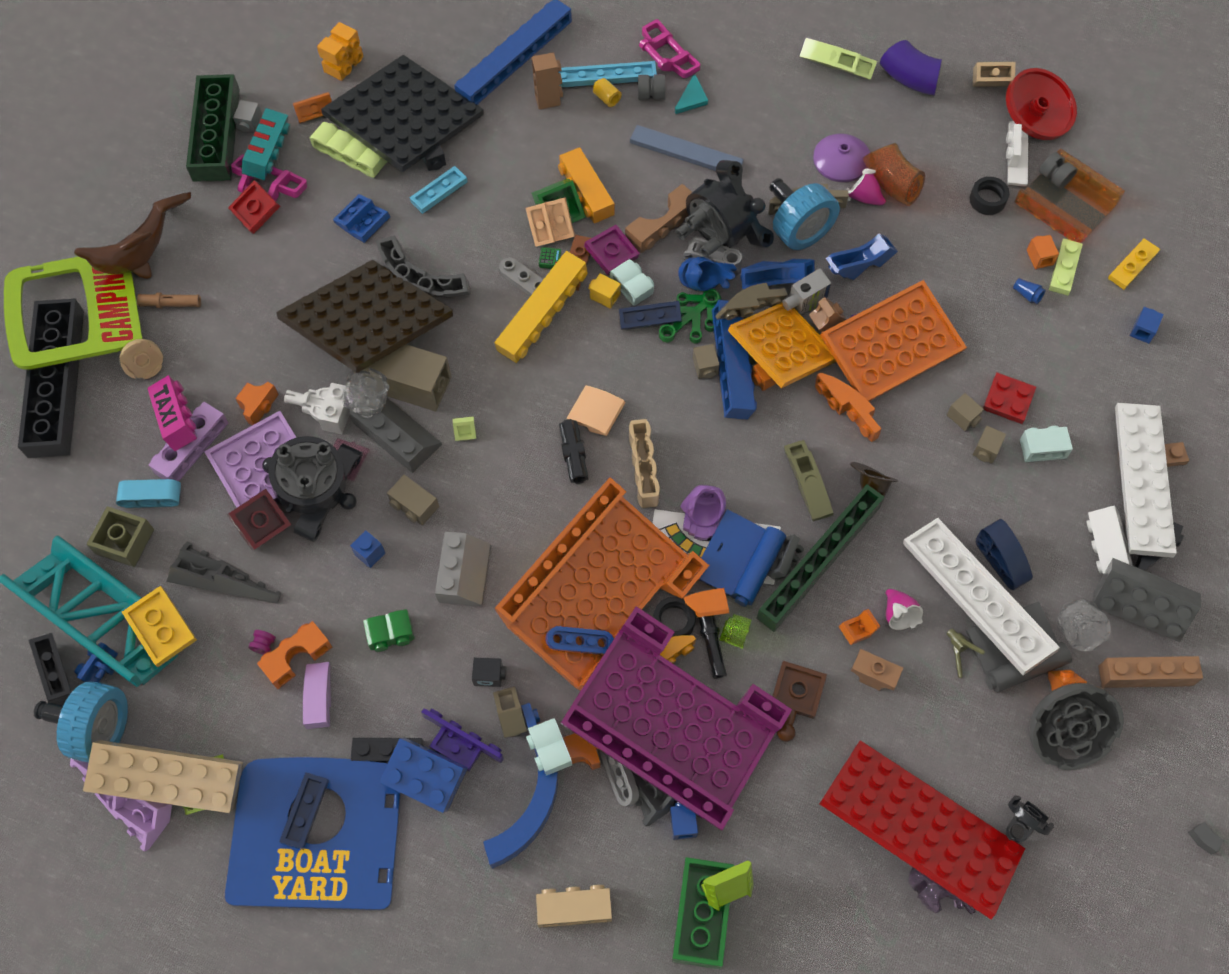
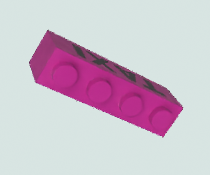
(172, 413)

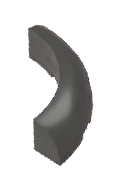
(439, 286)

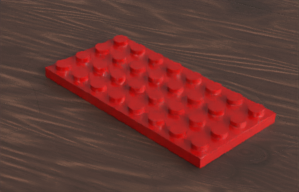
(924, 828)

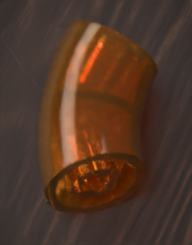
(896, 174)

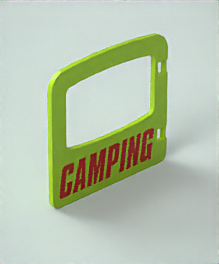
(110, 305)

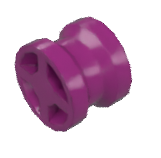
(261, 642)

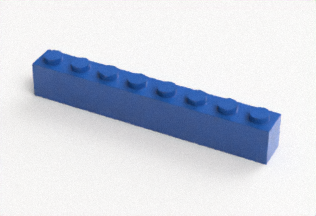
(514, 51)

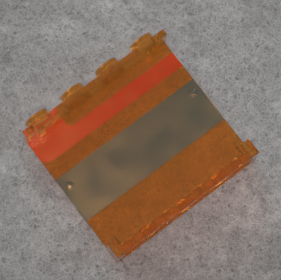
(1077, 206)

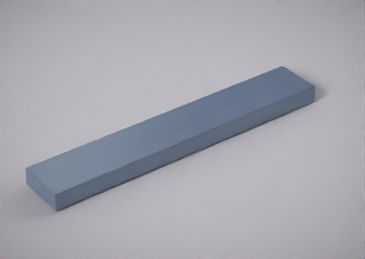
(679, 148)

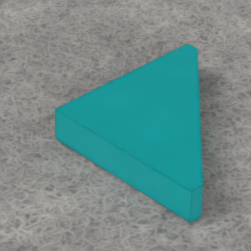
(692, 97)

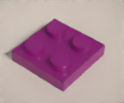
(611, 249)

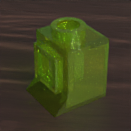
(735, 630)

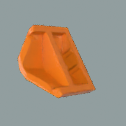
(708, 602)

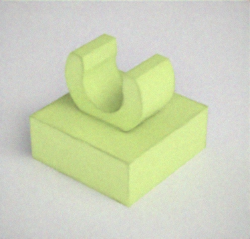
(464, 428)

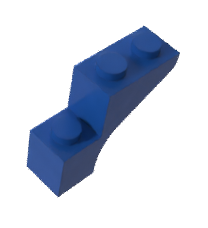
(855, 261)
(776, 272)

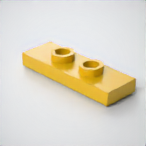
(1134, 263)

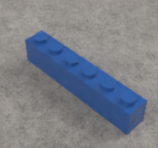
(734, 369)

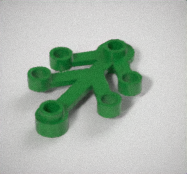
(692, 313)

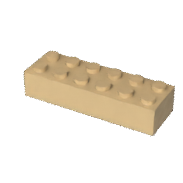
(163, 776)

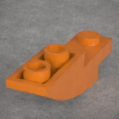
(846, 399)

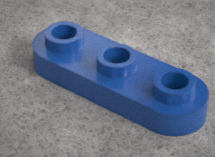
(589, 640)

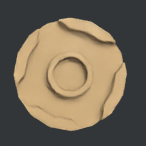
(141, 359)

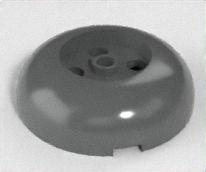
(1088, 717)

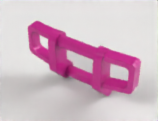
(666, 64)
(277, 185)

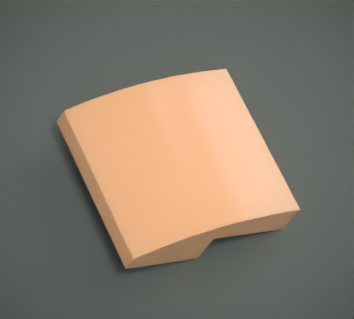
(550, 221)
(596, 410)

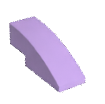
(317, 696)

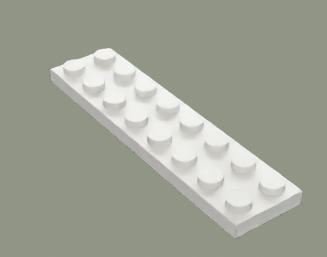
(1145, 480)
(981, 596)

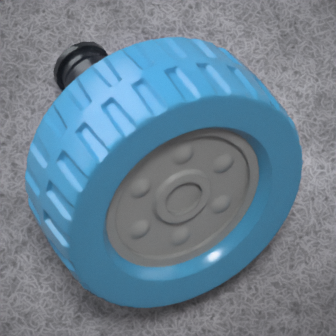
(803, 214)
(88, 715)

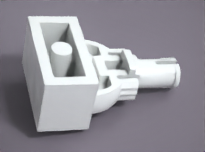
(323, 405)

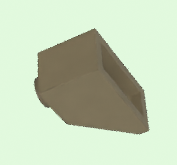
(509, 712)

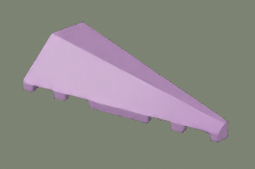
(142, 817)

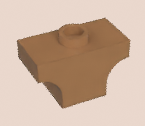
(827, 315)
(876, 671)

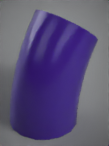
(912, 67)

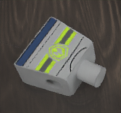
(808, 292)

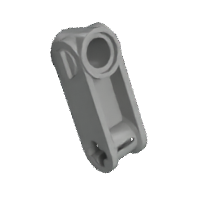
(721, 255)

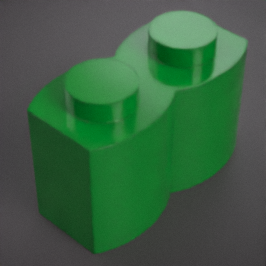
(389, 630)

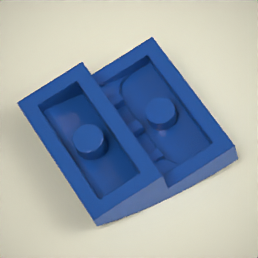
(361, 218)

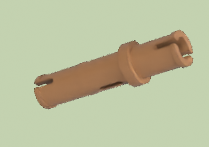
(160, 300)

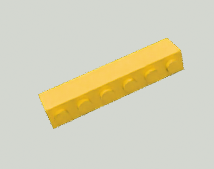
(541, 307)

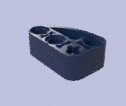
(1004, 554)

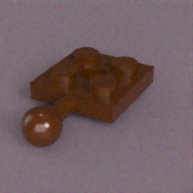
(804, 704)

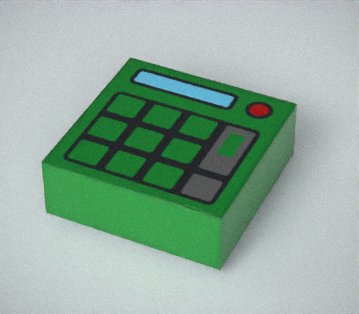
(549, 257)

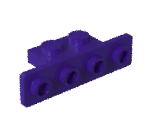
(458, 744)

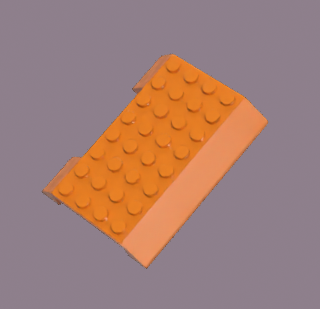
(595, 578)

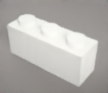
(1109, 537)

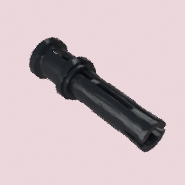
(710, 633)

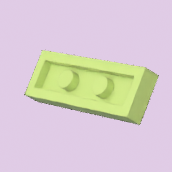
(1065, 267)

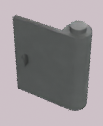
(1000, 671)

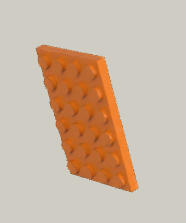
(893, 341)

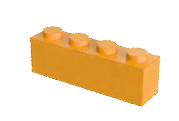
(591, 192)

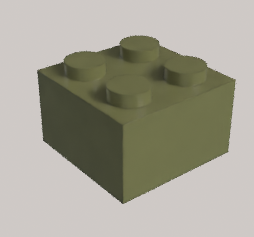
(120, 536)

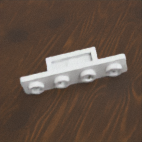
(1017, 155)

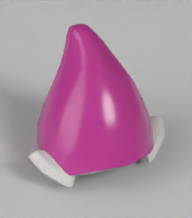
(867, 189)
(902, 610)

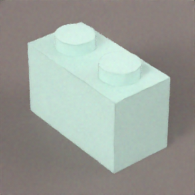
(1045, 444)

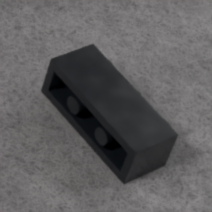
(50, 668)

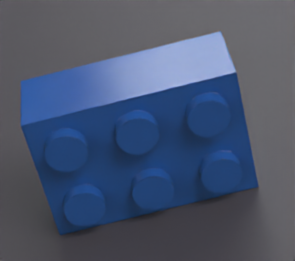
(423, 775)

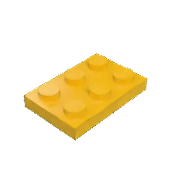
(159, 626)

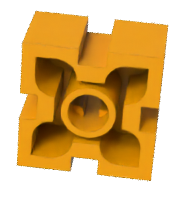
(340, 51)

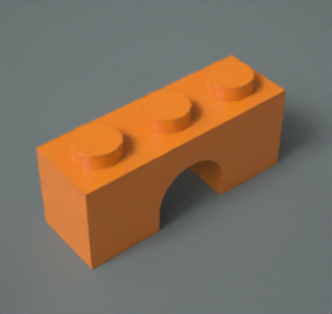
(307, 640)

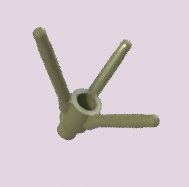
(961, 644)

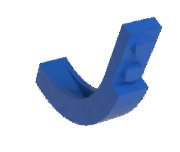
(530, 824)

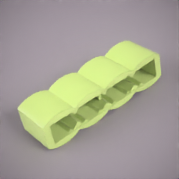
(346, 149)

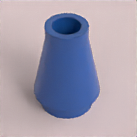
(1029, 290)

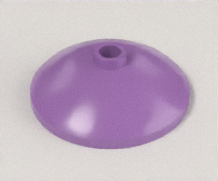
(840, 157)

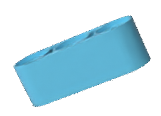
(148, 493)

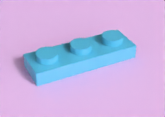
(438, 189)

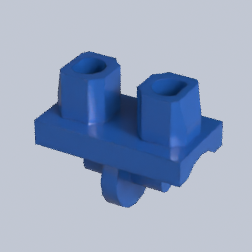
(94, 667)

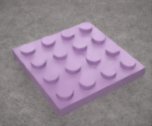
(241, 457)

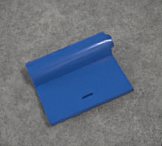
(743, 559)

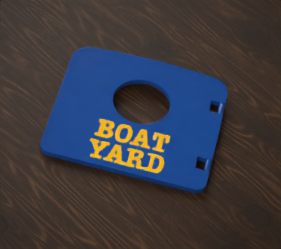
(325, 874)

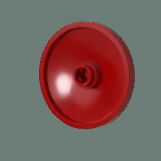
(1041, 104)

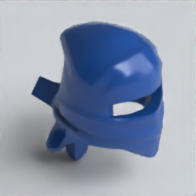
(705, 274)

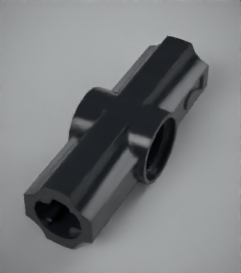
(573, 451)

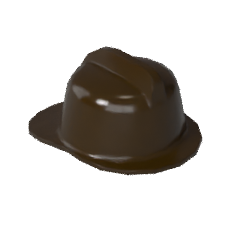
(873, 478)

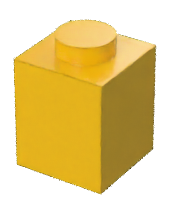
(604, 290)

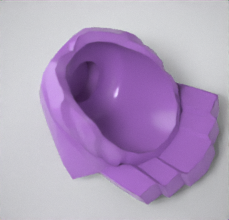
(703, 511)

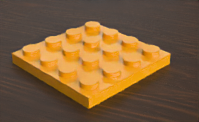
(782, 344)

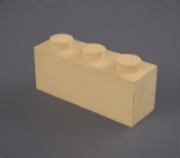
(573, 906)

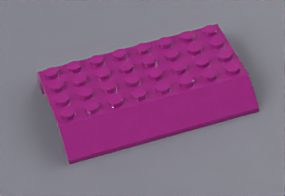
(671, 723)

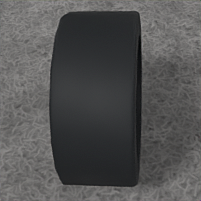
(989, 183)
(672, 602)

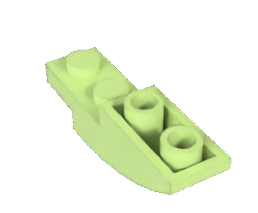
(838, 58)

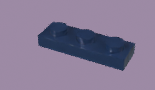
(650, 315)
(304, 811)

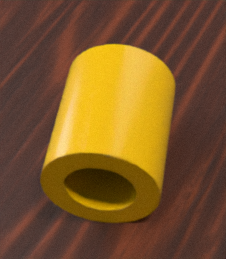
(606, 92)

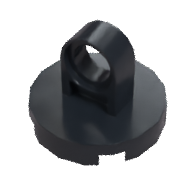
(1028, 817)

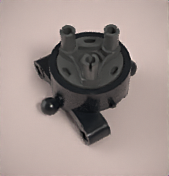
(725, 212)
(311, 480)

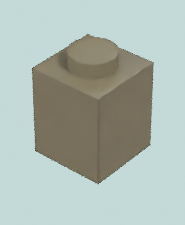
(705, 361)
(965, 412)
(989, 444)

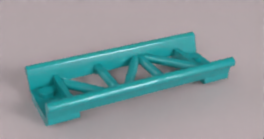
(136, 664)

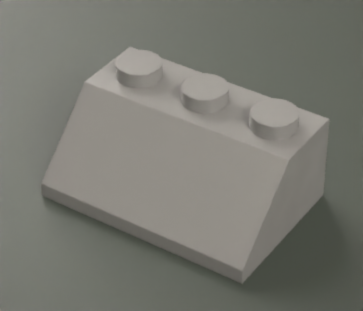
(462, 569)

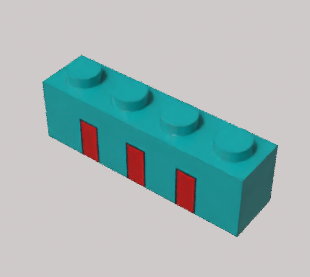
(265, 144)

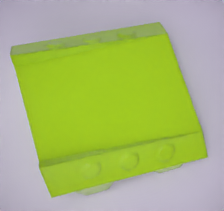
(729, 885)

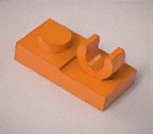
(311, 107)

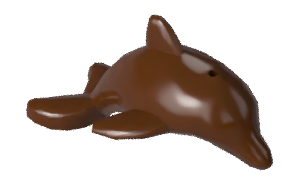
(138, 247)

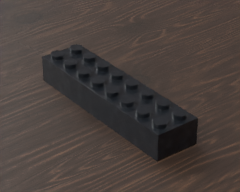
(51, 389)

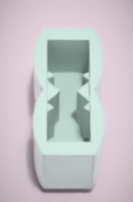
(633, 282)
(549, 746)

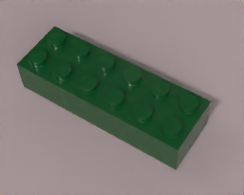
(212, 128)

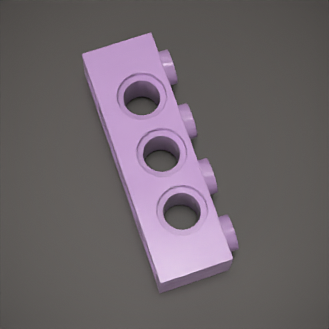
(213, 422)

